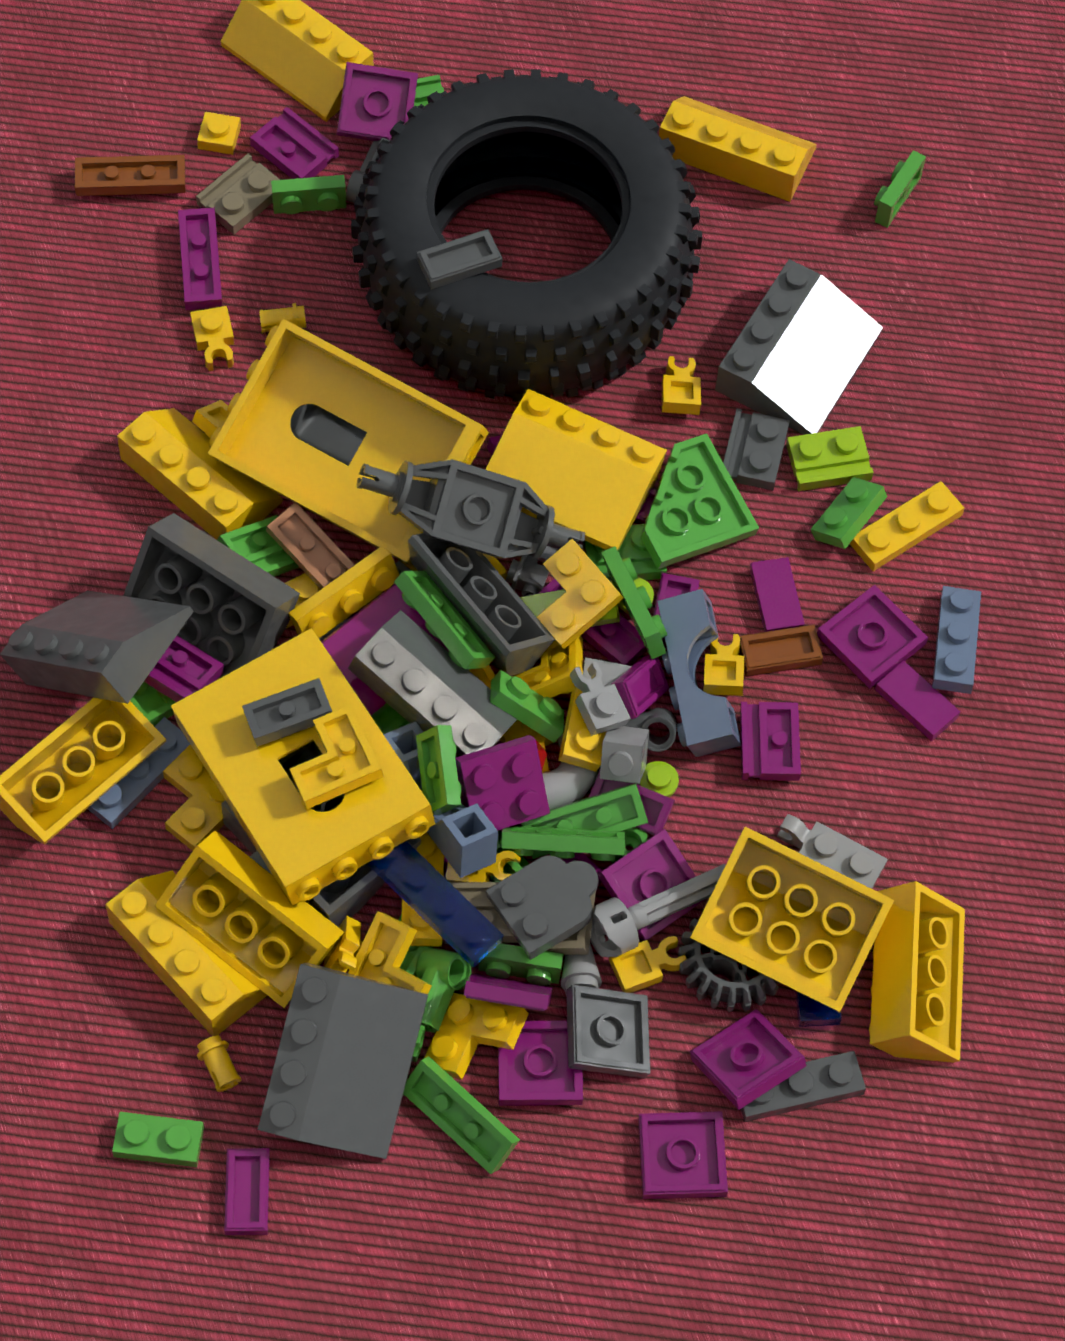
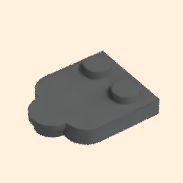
(545, 902)

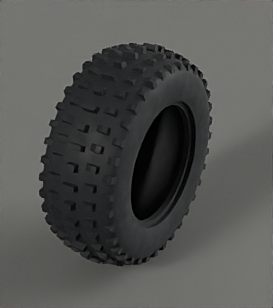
(542, 139)

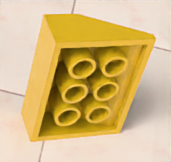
(579, 467)
(792, 919)

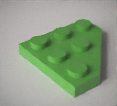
(695, 506)

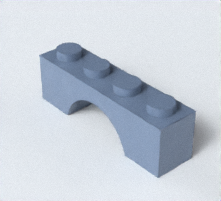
(707, 719)
(462, 833)

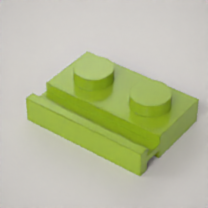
(829, 458)

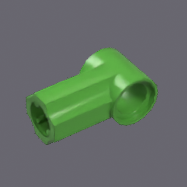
(446, 973)

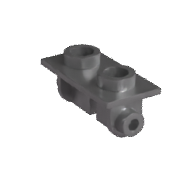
(527, 574)

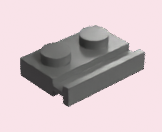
(755, 449)

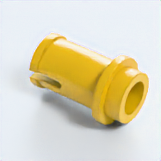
(273, 317)
(218, 1063)

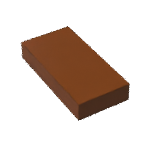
(780, 650)

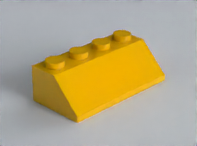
(295, 51)
(736, 147)
(176, 462)
(76, 766)
(247, 917)
(193, 972)
(918, 976)

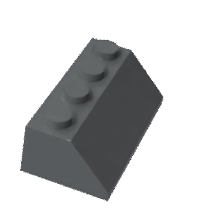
(483, 601)
(428, 687)

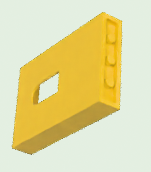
(397, 419)
(297, 843)

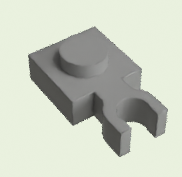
(598, 704)

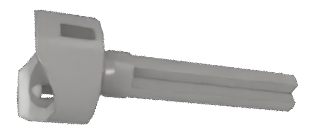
(622, 923)

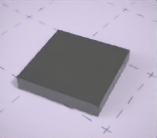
(608, 1031)

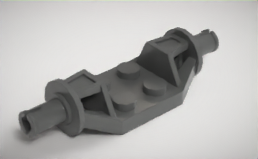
(470, 508)

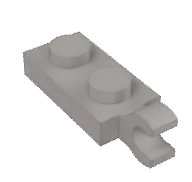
(833, 850)

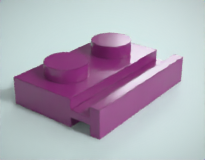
(294, 145)
(183, 670)
(770, 741)

